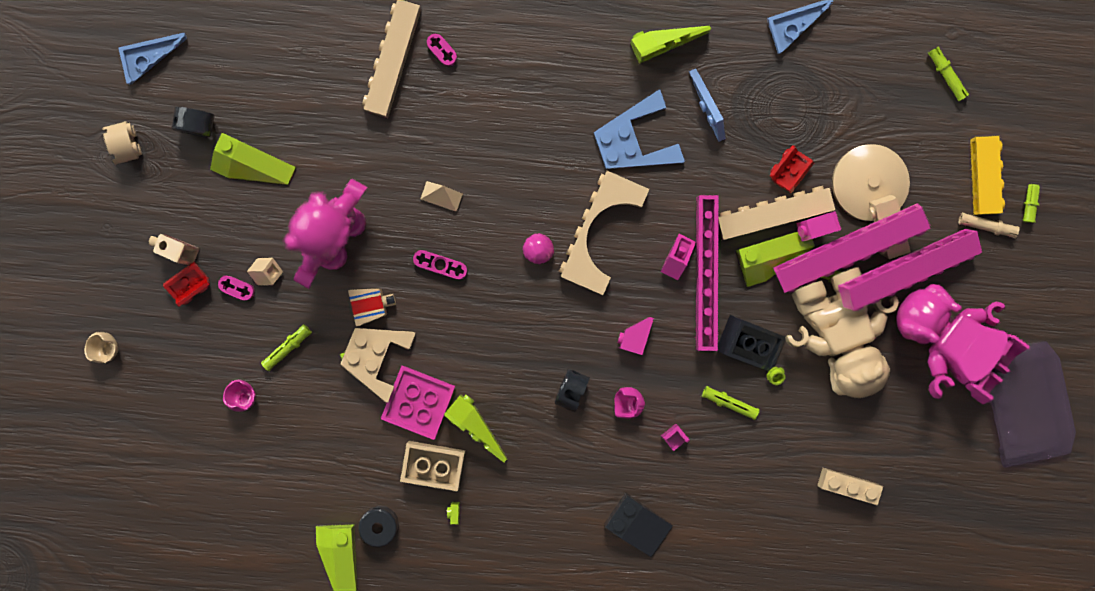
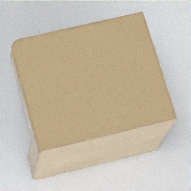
(265, 271)

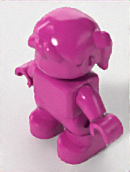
(322, 231)
(960, 343)

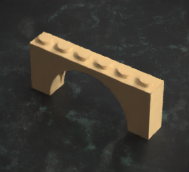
(612, 192)

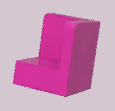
(675, 437)

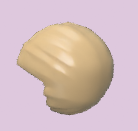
(101, 347)

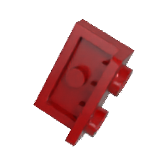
(791, 169)
(187, 284)

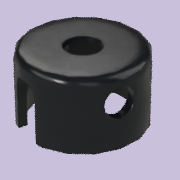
(192, 122)
(571, 389)
(380, 515)

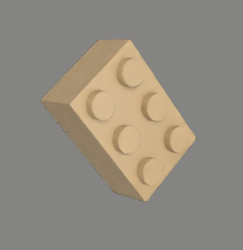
(432, 466)

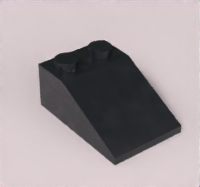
(750, 343)
(637, 525)

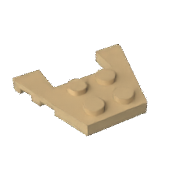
(366, 355)

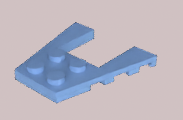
(619, 144)

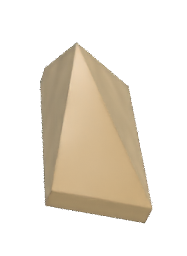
(441, 196)

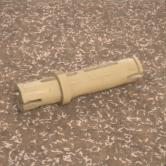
(996, 227)

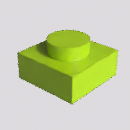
(453, 512)

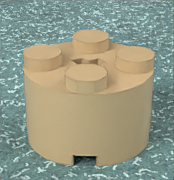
(121, 142)

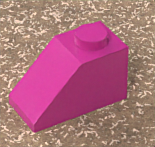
(818, 226)
(678, 257)
(635, 336)

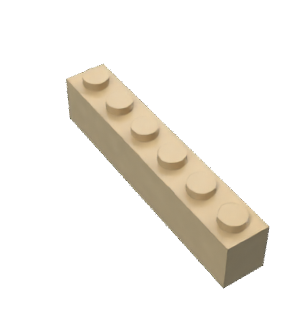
(392, 58)
(775, 213)

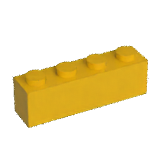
(986, 175)

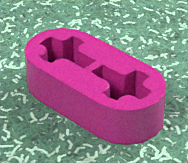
(445, 47)
(234, 291)

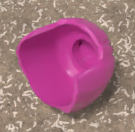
(538, 248)
(239, 396)
(628, 403)

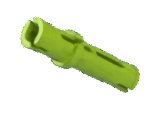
(948, 73)
(293, 341)
(710, 394)

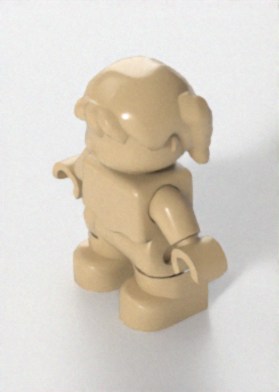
(844, 331)

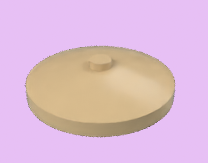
(868, 175)

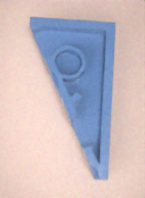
(791, 24)
(143, 56)
(707, 105)

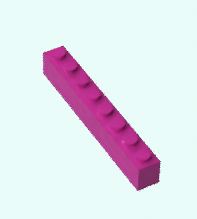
(852, 247)
(909, 269)
(707, 273)

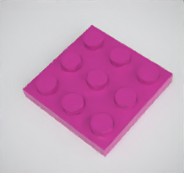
(418, 402)

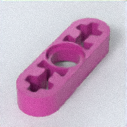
(425, 265)

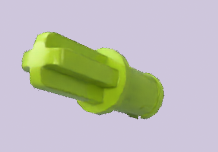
(1031, 203)

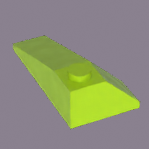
(658, 42)
(245, 162)
(759, 259)
(467, 417)
(338, 555)

